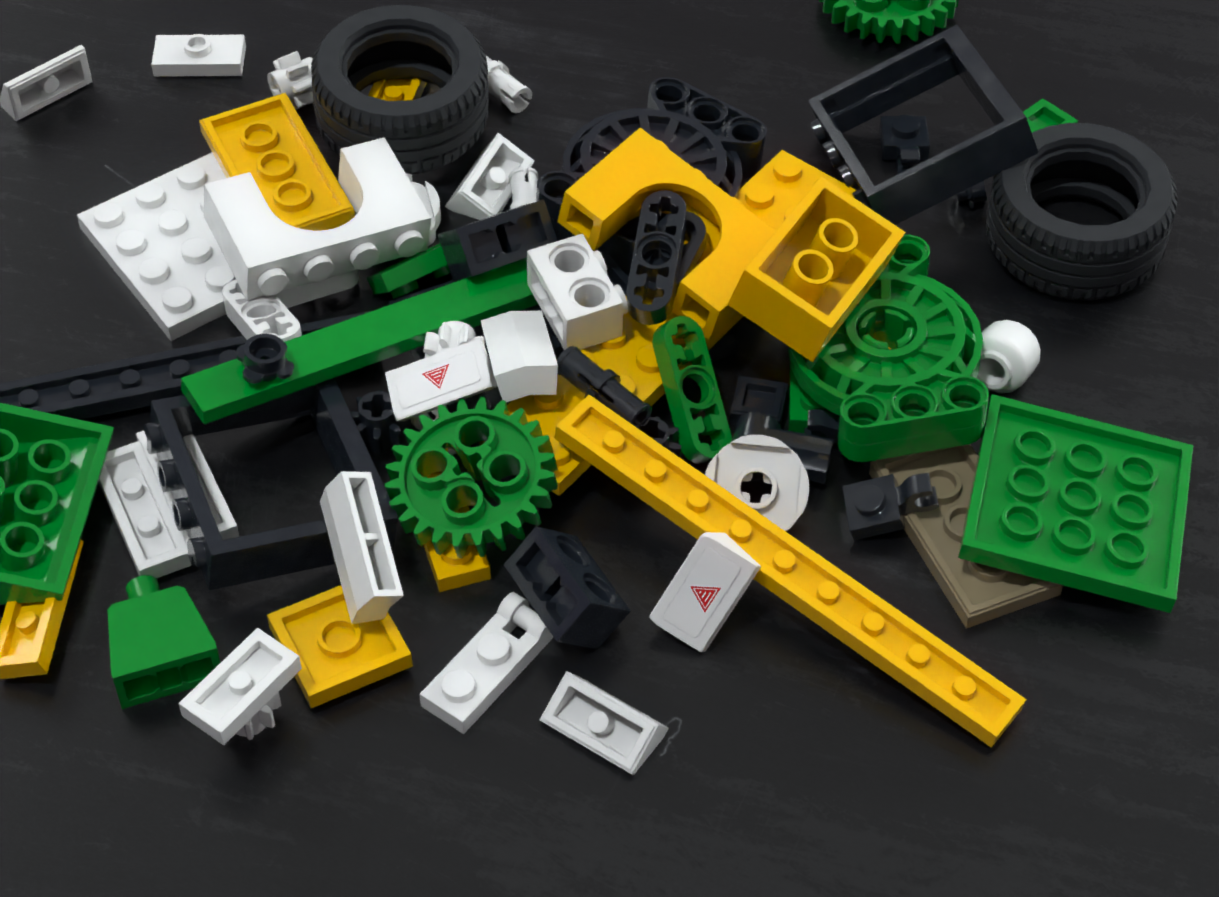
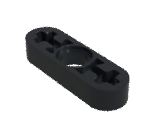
(666, 274)

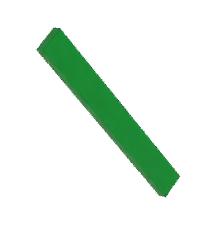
(362, 340)

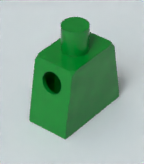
(157, 643)

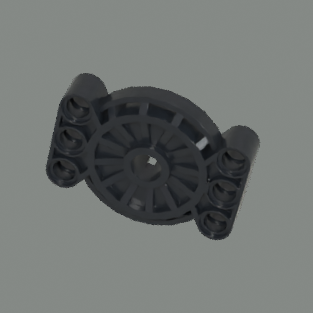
(691, 123)

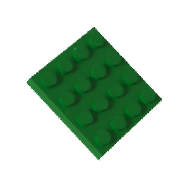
(1079, 503)

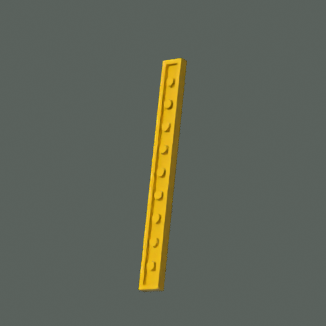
(794, 571)

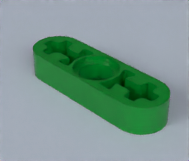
(701, 371)

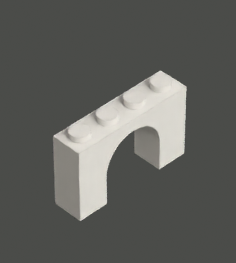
(277, 256)

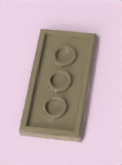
(972, 588)

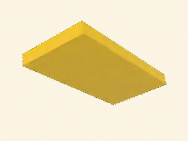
(283, 160)

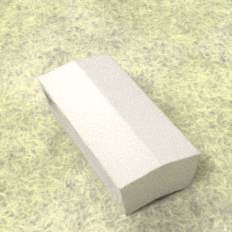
(521, 354)
(360, 546)

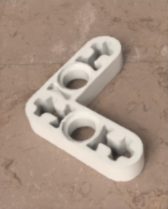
(270, 313)

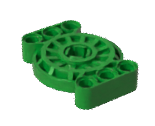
(917, 391)

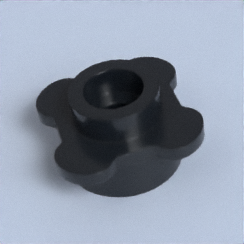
(264, 358)

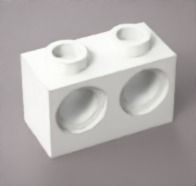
(576, 292)

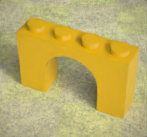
(615, 193)

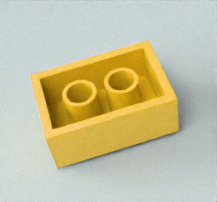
(815, 268)

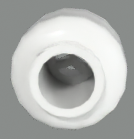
(1007, 356)

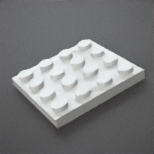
(165, 247)

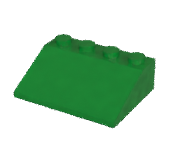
(45, 498)

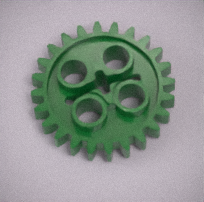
(891, 16)
(509, 448)

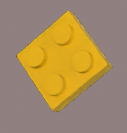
(334, 652)

